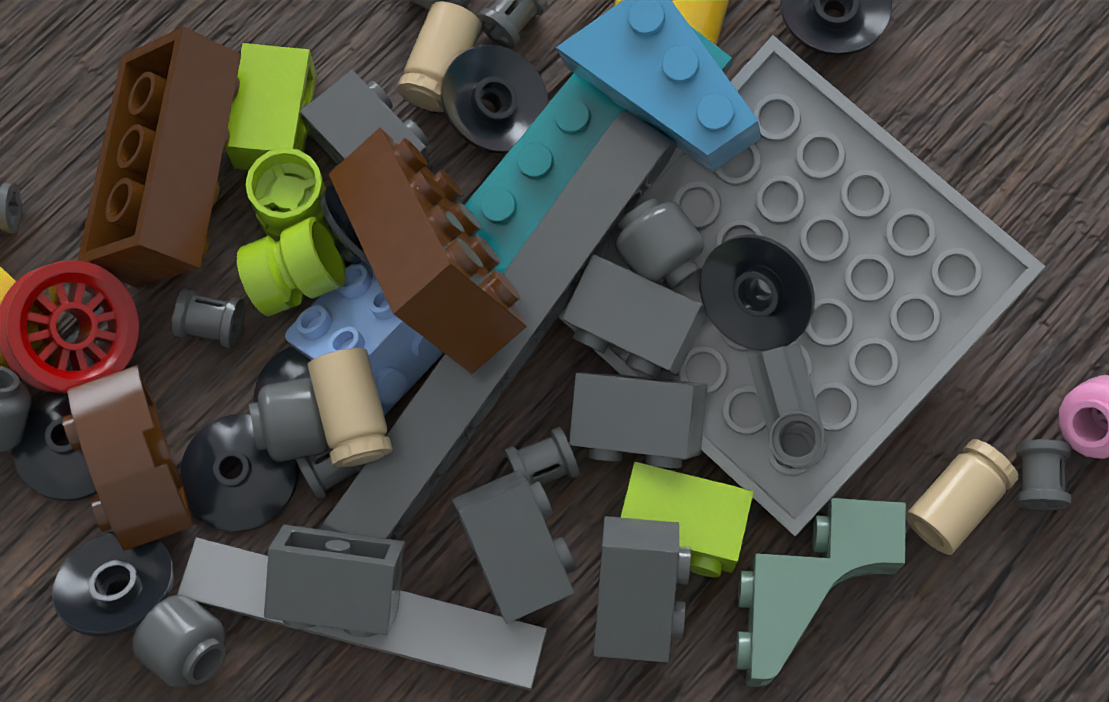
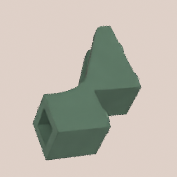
(788, 590)

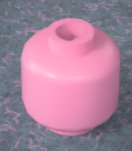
(1086, 418)

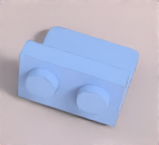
(363, 319)

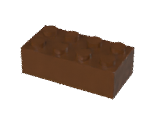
(161, 158)
(427, 250)

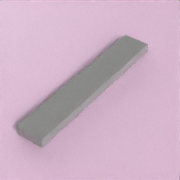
(421, 631)

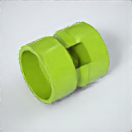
(284, 190)
(287, 269)

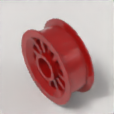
(104, 289)

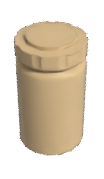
(444, 36)
(349, 407)
(962, 496)

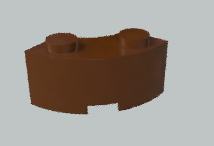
(127, 459)

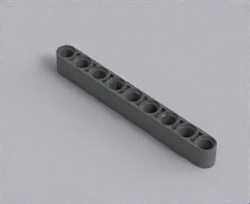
(545, 275)

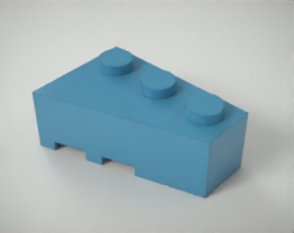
(664, 75)

